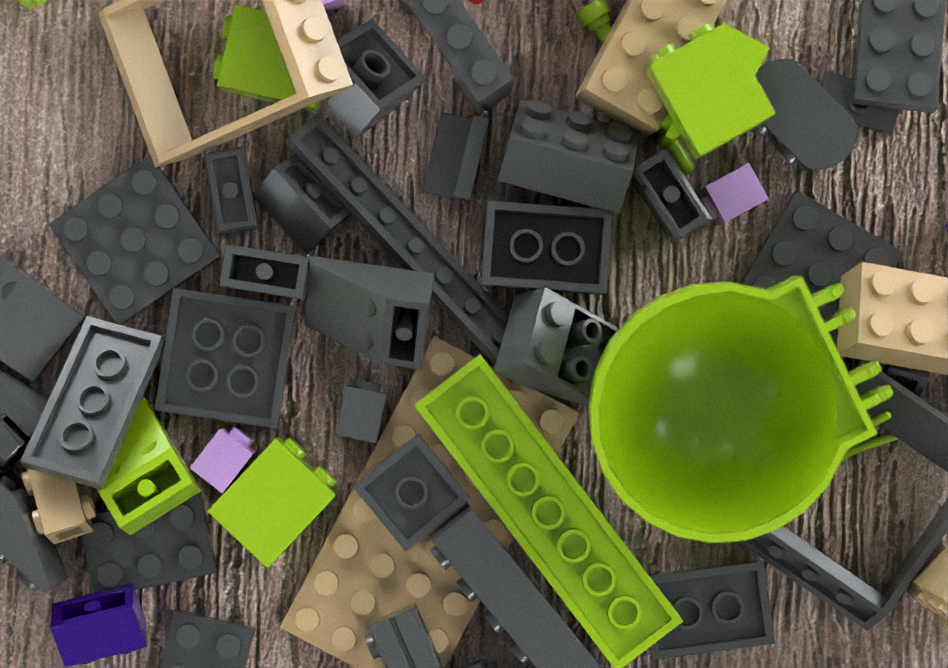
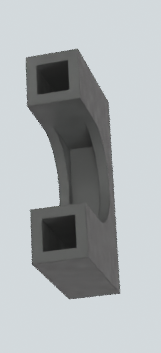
(469, 54)

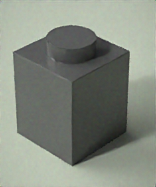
(362, 411)

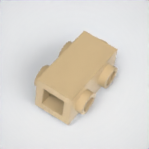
(61, 505)

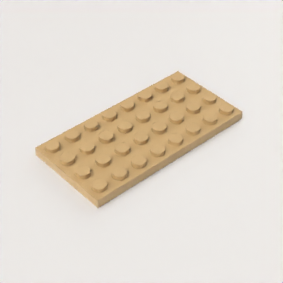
(364, 568)

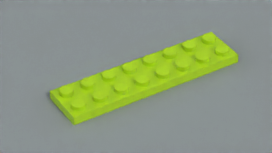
(548, 513)

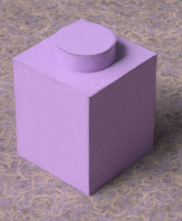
(733, 194)
(224, 458)

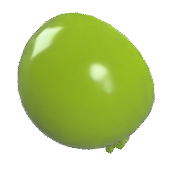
(728, 407)

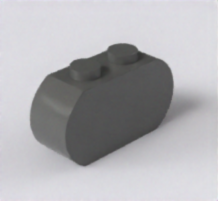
(806, 117)

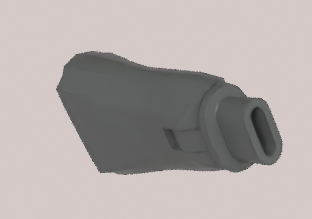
(18, 418)

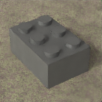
(570, 155)
(547, 247)

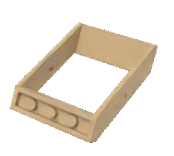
(305, 44)

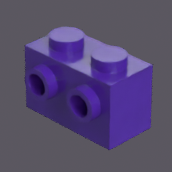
(98, 625)

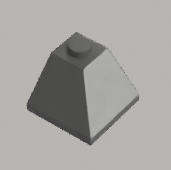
(379, 77)

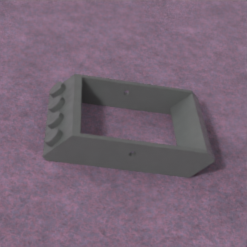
(927, 433)

